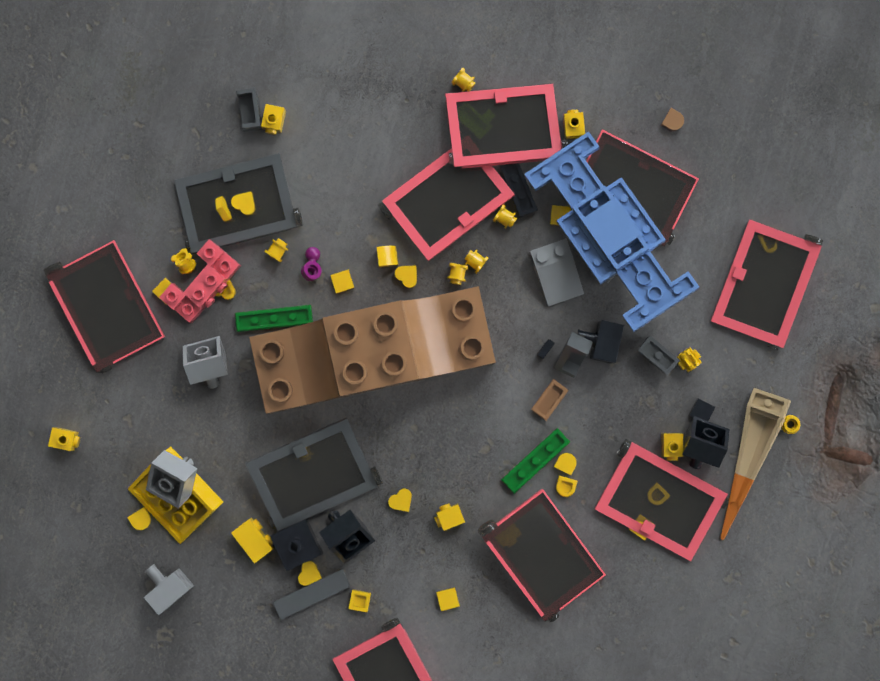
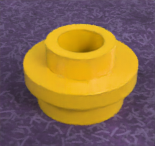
(796, 424)

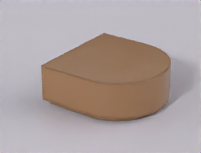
(673, 121)

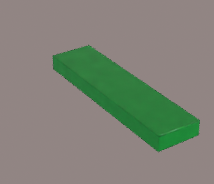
(273, 318)
(535, 460)

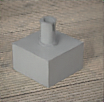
(205, 361)
(171, 478)
(167, 589)

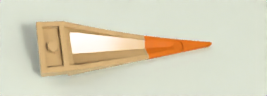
(761, 426)

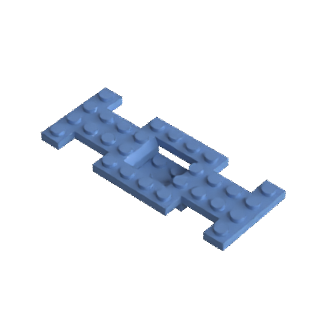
(618, 227)

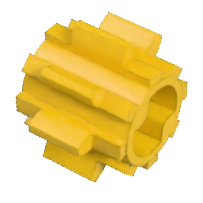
(689, 359)

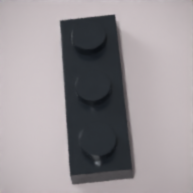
(517, 183)

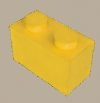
(253, 540)

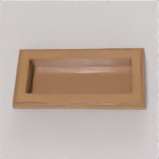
(549, 399)

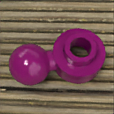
(312, 255)

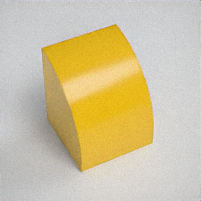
(387, 256)

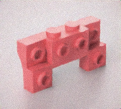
(205, 286)

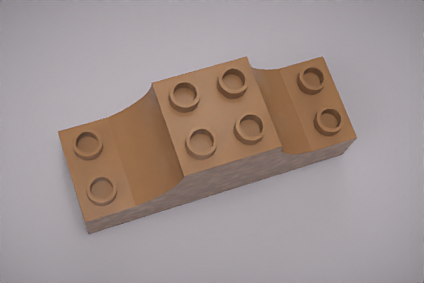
(372, 349)

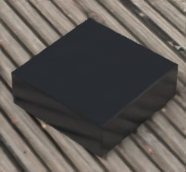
(545, 348)
(702, 410)

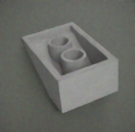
(556, 272)

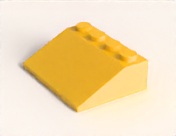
(178, 521)

